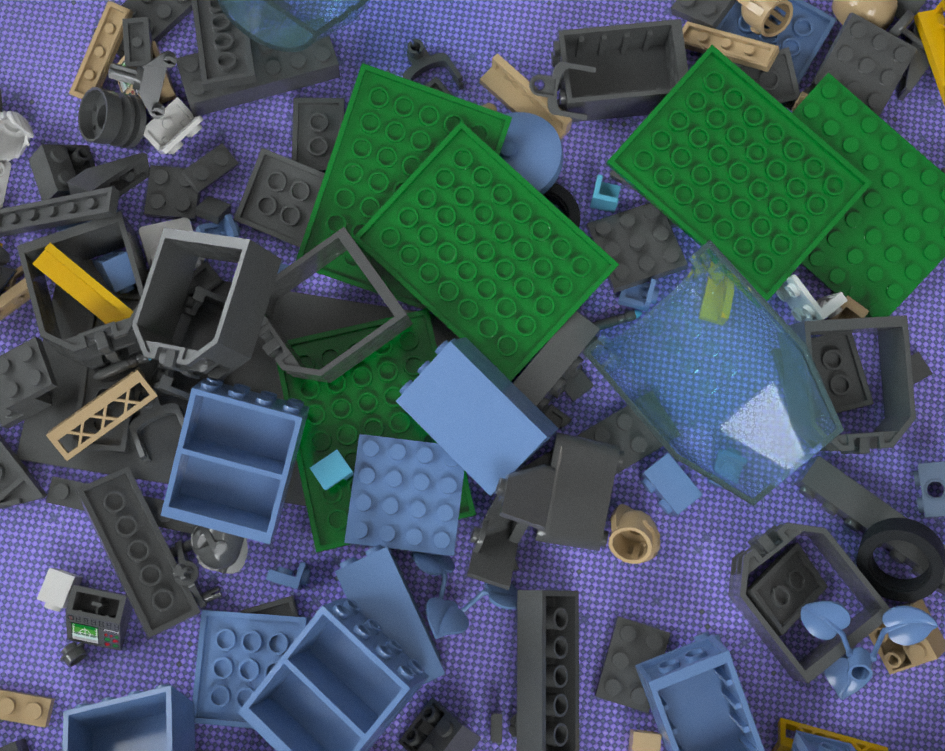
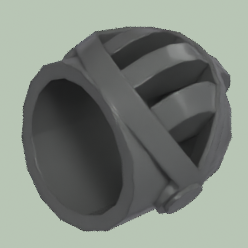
(219, 550)

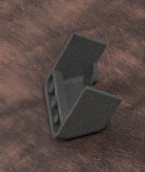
(519, 502)

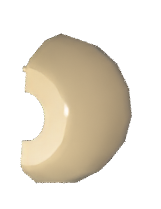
(875, 11)

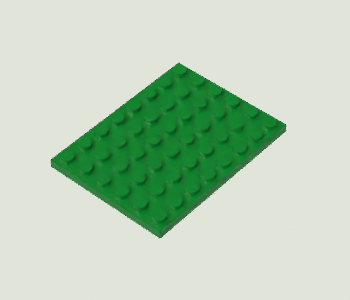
(380, 144)
(739, 171)
(896, 225)
(485, 251)
(355, 405)

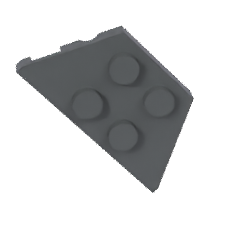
(16, 481)

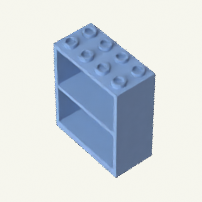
(235, 459)
(334, 685)
(137, 722)

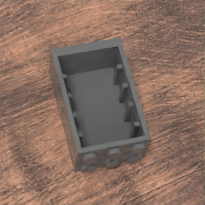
(633, 70)

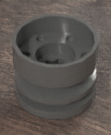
(112, 118)

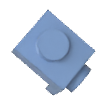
(226, 227)
(640, 296)

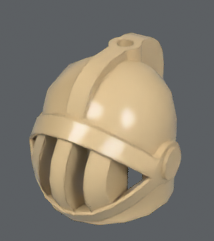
(757, 15)
(633, 535)

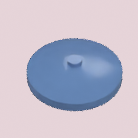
(533, 150)

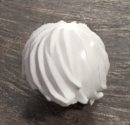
(14, 135)

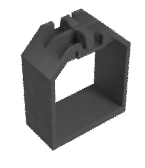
(79, 245)
(167, 290)
(277, 344)
(895, 377)
(829, 651)

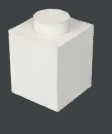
(57, 588)

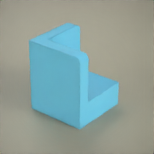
(605, 195)
(331, 470)

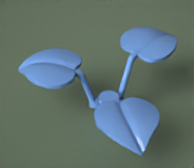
(444, 615)
(852, 672)

